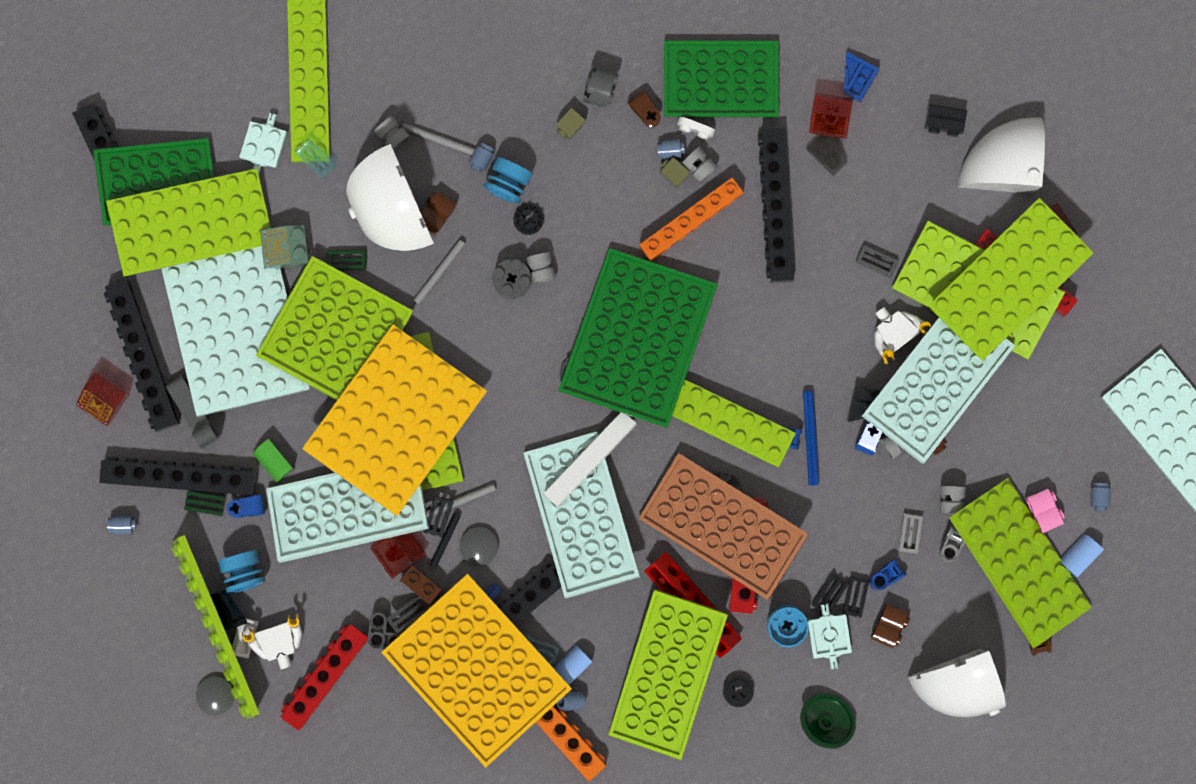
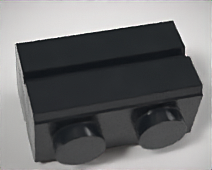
(945, 120)

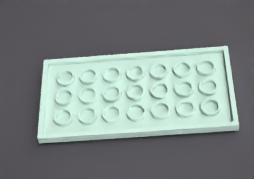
(932, 390)
(1161, 415)
(334, 515)
(588, 527)

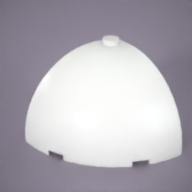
(1007, 158)
(385, 203)
(962, 686)

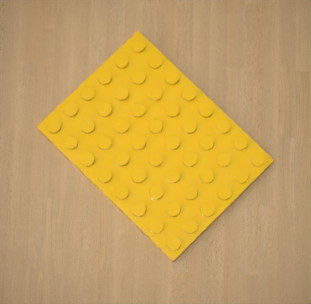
(394, 420)
(476, 670)

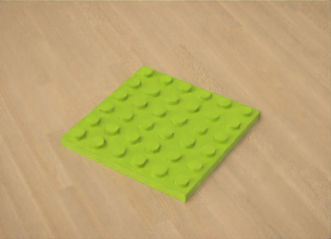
(329, 328)

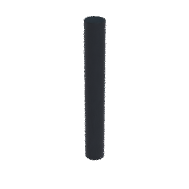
(445, 540)

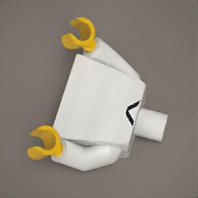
(896, 331)
(276, 641)

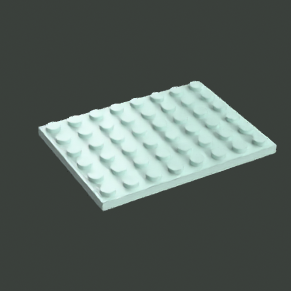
(221, 320)

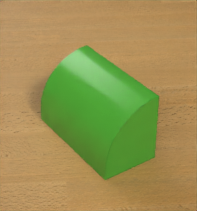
(273, 460)

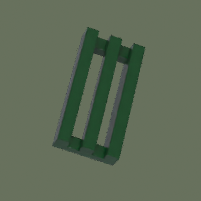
(347, 252)
(188, 500)

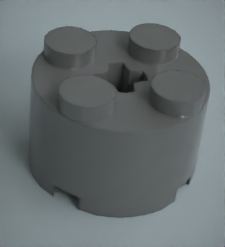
(599, 86)
(514, 268)

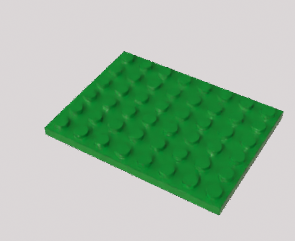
(638, 338)

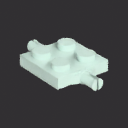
(263, 144)
(829, 636)

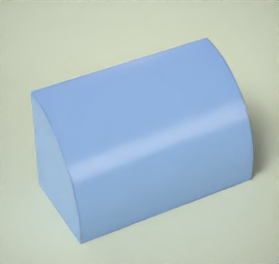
(1081, 555)
(572, 664)

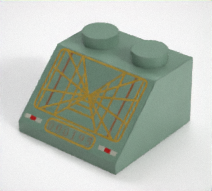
(284, 247)

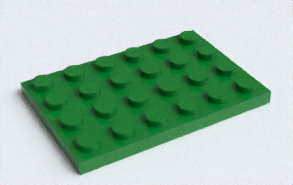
(721, 79)
(149, 168)

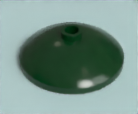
(836, 717)

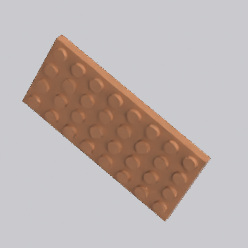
(723, 526)

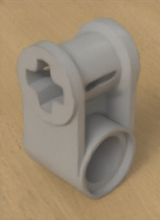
(953, 543)

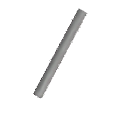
(438, 139)
(440, 270)
(466, 498)

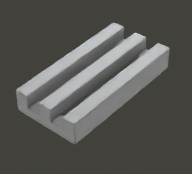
(918, 533)

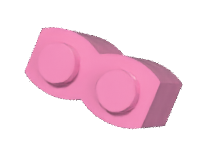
(1044, 510)

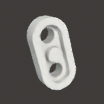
(687, 125)

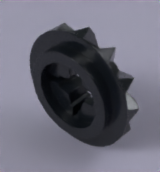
(529, 228)
(738, 701)

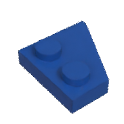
(858, 77)

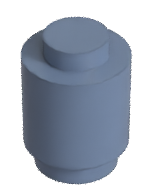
(670, 149)
(481, 157)
(1100, 496)
(121, 524)
(572, 701)

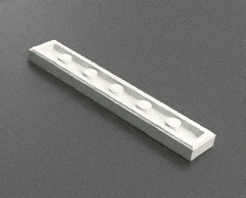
(589, 459)

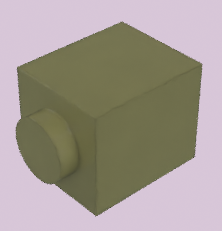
(570, 124)
(674, 172)

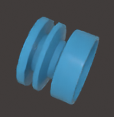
(508, 179)
(241, 571)
(784, 636)

